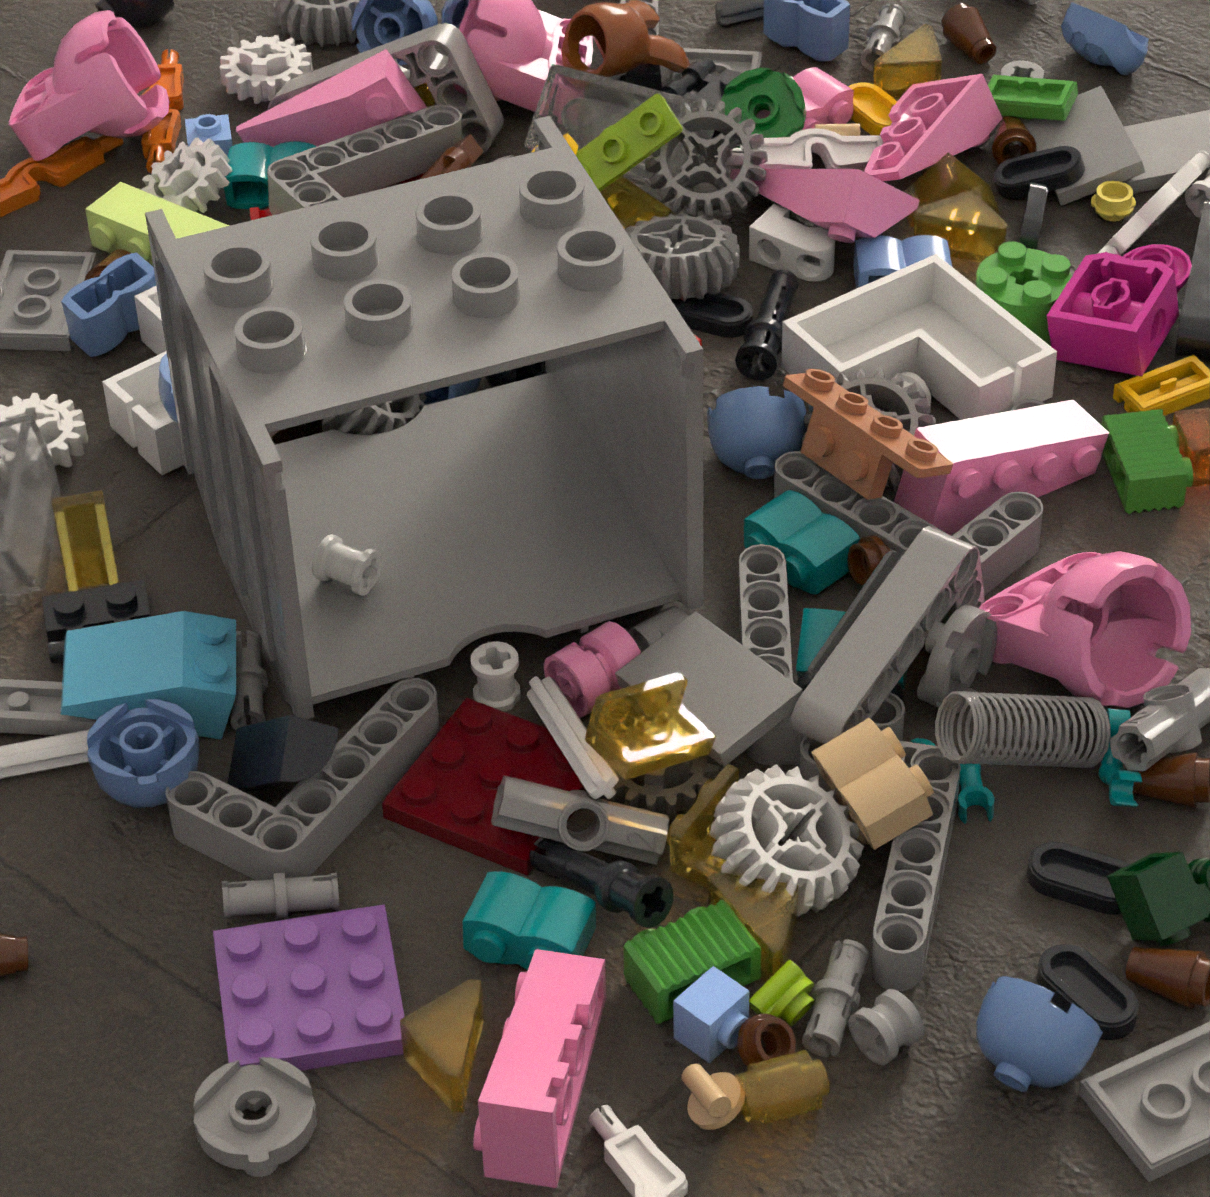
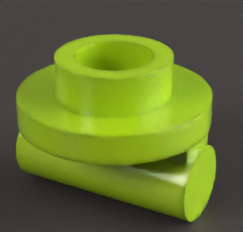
(785, 994)

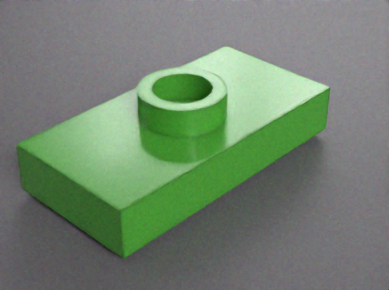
(1033, 97)

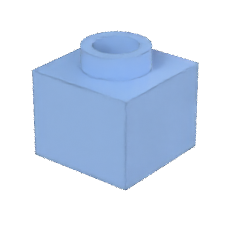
(212, 127)
(710, 1014)

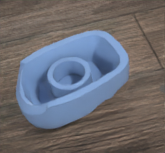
(1103, 40)

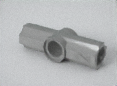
(1166, 724)
(545, 813)

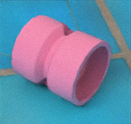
(591, 666)

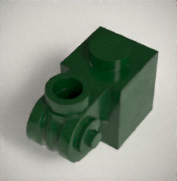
(1163, 896)

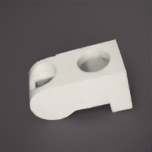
(791, 245)

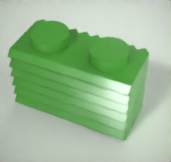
(1146, 461)
(672, 958)

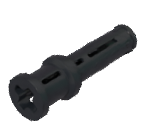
(779, 295)
(616, 884)

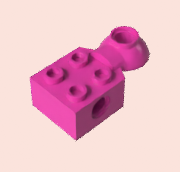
(1119, 308)

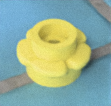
(1113, 200)

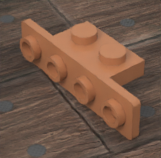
(856, 439)

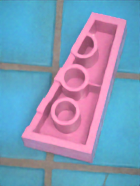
(1002, 454)
(540, 1068)

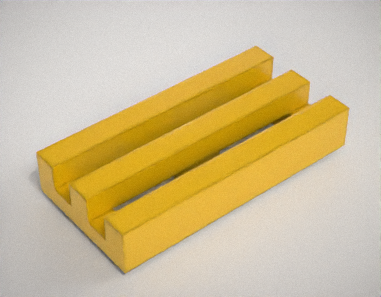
(1172, 394)

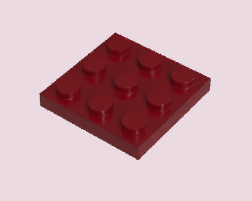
(458, 774)

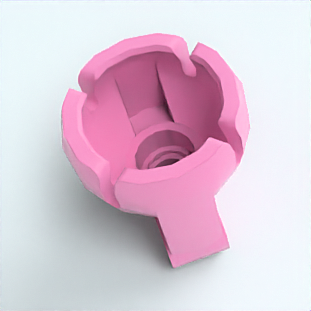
(516, 47)
(91, 88)
(1095, 625)

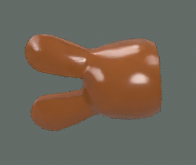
(621, 39)

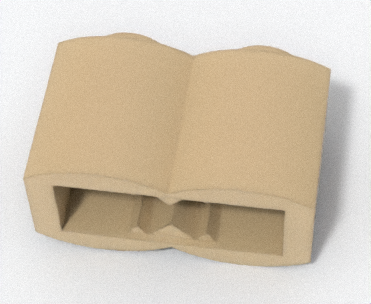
(875, 781)

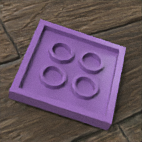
(310, 989)

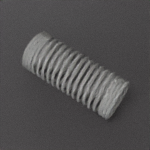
(1060, 733)

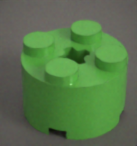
(1024, 283)

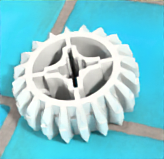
(769, 810)

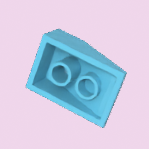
(161, 657)

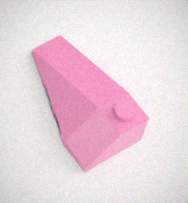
(339, 106)
(932, 122)
(838, 199)

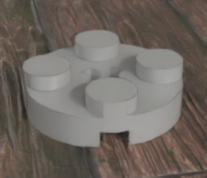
(957, 653)
(259, 1143)

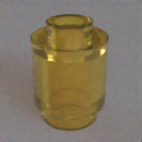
(783, 1087)

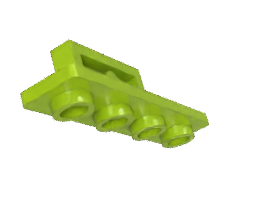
(629, 141)

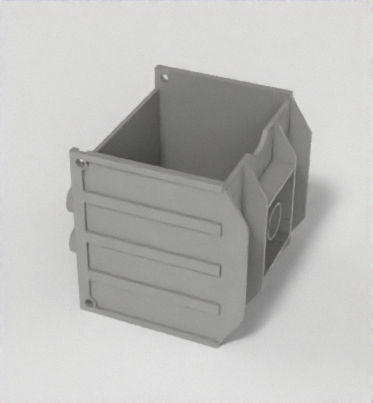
(487, 507)

